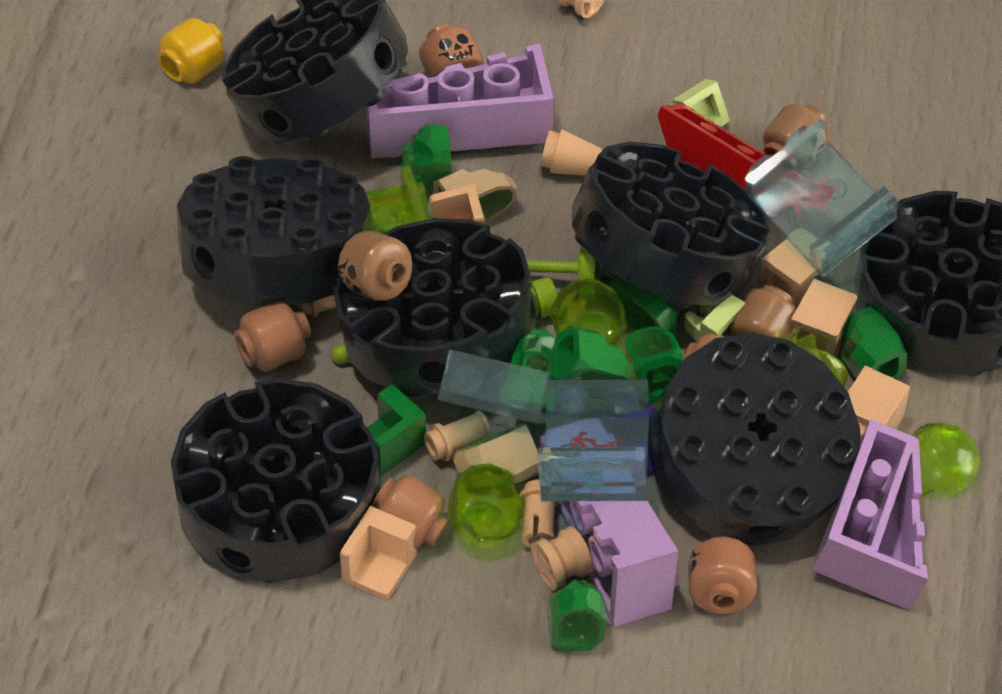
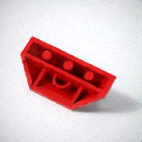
(706, 142)

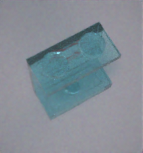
(818, 198)
(494, 386)
(595, 441)

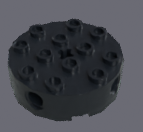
(314, 67)
(669, 224)
(269, 228)
(939, 281)
(462, 296)
(753, 438)
(274, 479)

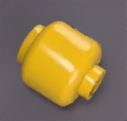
(191, 50)

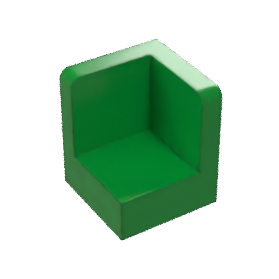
(398, 429)

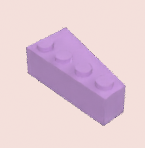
(481, 105)
(629, 555)

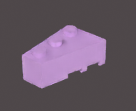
(876, 522)

